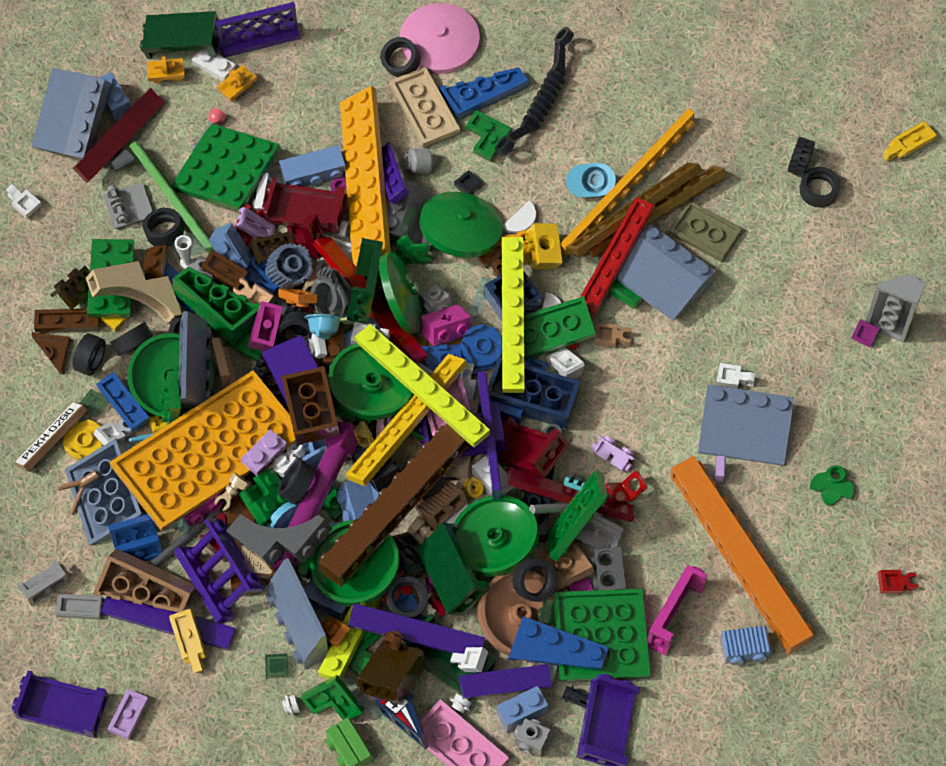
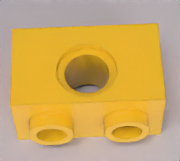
(548, 236)

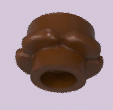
(393, 640)

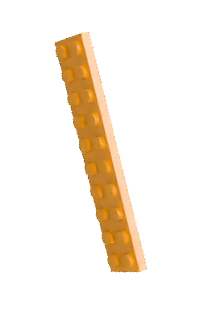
(364, 170)

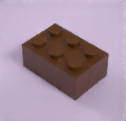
(310, 405)

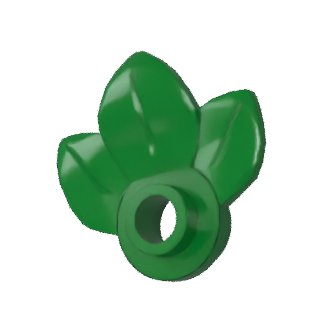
(412, 252)
(832, 488)

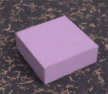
(719, 470)

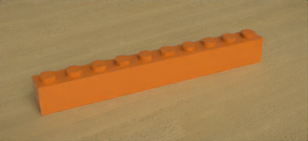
(741, 555)

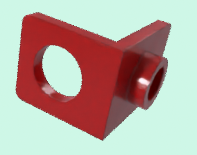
(622, 490)

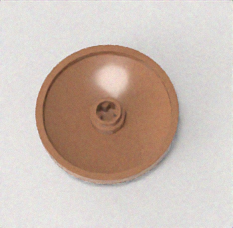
(503, 609)

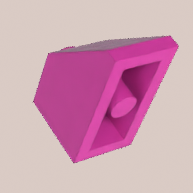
(265, 326)

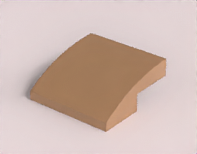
(223, 362)

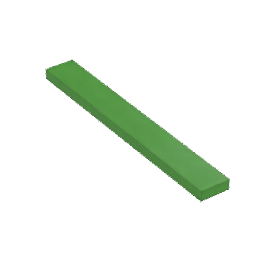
(172, 195)

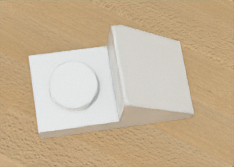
(566, 363)

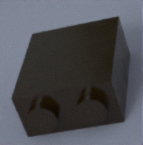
(391, 672)

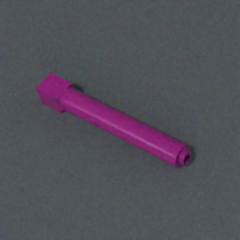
(325, 475)

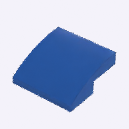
(136, 537)

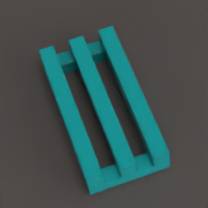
(573, 482)

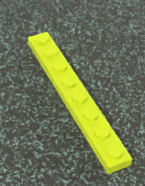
(512, 315)
(422, 385)

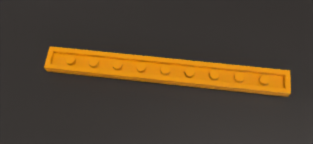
(631, 178)

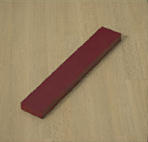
(118, 135)
(563, 493)

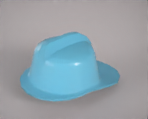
(590, 180)
(323, 324)

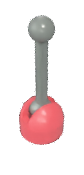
(215, 117)

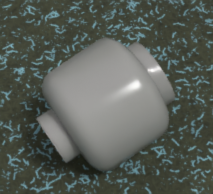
(419, 161)

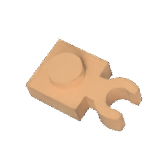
(254, 294)

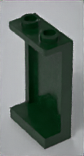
(180, 33)
(367, 266)
(450, 570)
(439, 662)

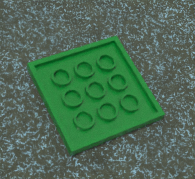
(225, 167)
(608, 619)

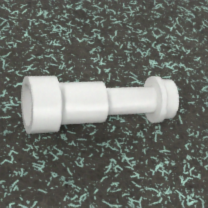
(184, 246)

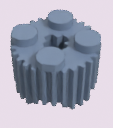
(299, 269)

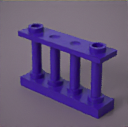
(200, 573)

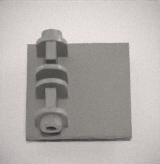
(127, 204)

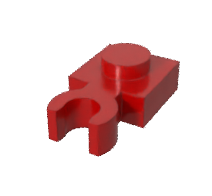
(894, 583)

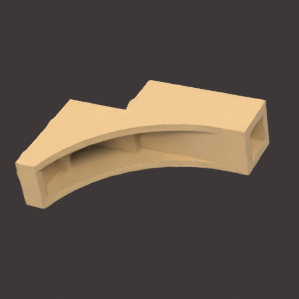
(130, 282)

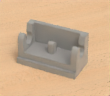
(600, 533)
(44, 583)

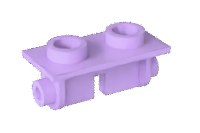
(621, 456)

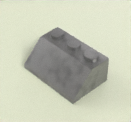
(405, 214)

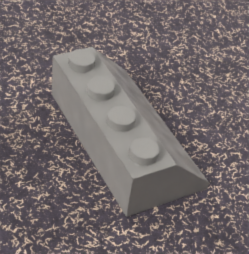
(896, 305)

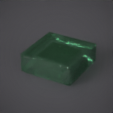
(94, 403)
(276, 665)

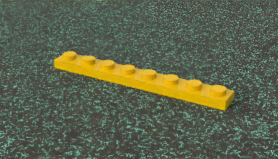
(402, 424)

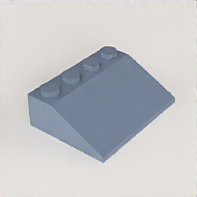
(71, 113)
(665, 273)
(192, 360)
(745, 425)
(106, 498)
(297, 616)

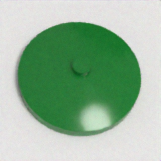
(461, 224)
(401, 292)
(150, 367)
(365, 386)
(497, 535)
(368, 582)

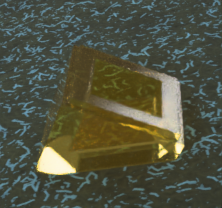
(363, 435)

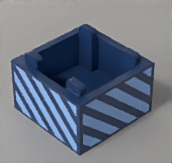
(532, 296)

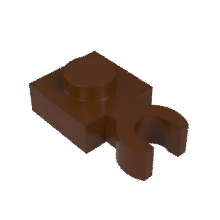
(492, 259)

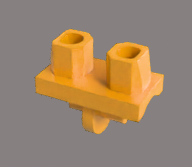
(165, 70)
(236, 83)

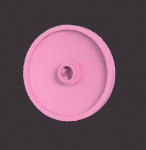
(443, 36)

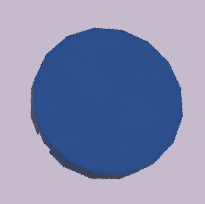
(482, 345)

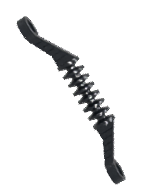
(545, 96)

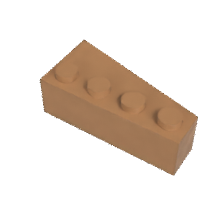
(142, 583)

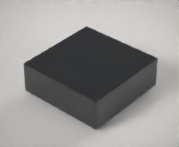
(468, 183)

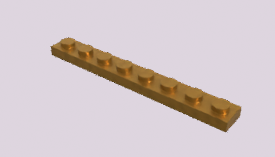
(695, 187)
(653, 195)

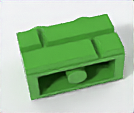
(348, 744)

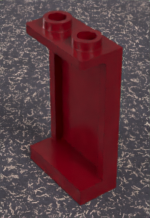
(292, 204)
(530, 448)

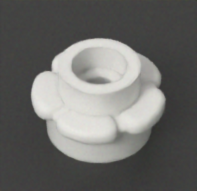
(460, 704)
(291, 705)

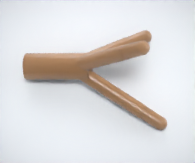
(82, 483)

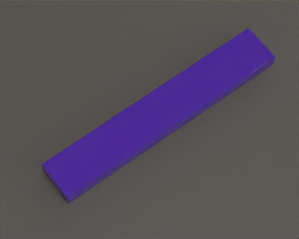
(489, 440)
(158, 619)
(413, 630)

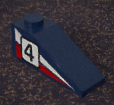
(404, 717)

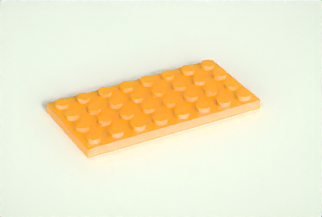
(201, 450)

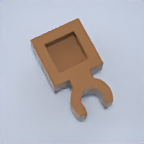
(608, 335)

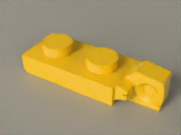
(909, 141)
(188, 639)

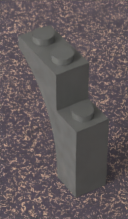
(271, 542)

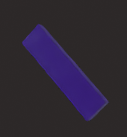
(393, 175)
(505, 681)

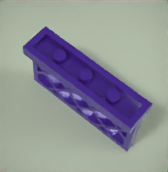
(263, 36)

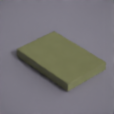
(705, 231)

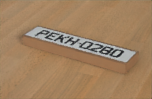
(50, 436)

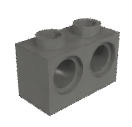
(612, 572)

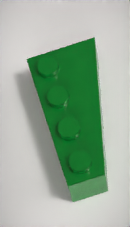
(224, 310)

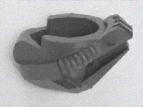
(332, 292)

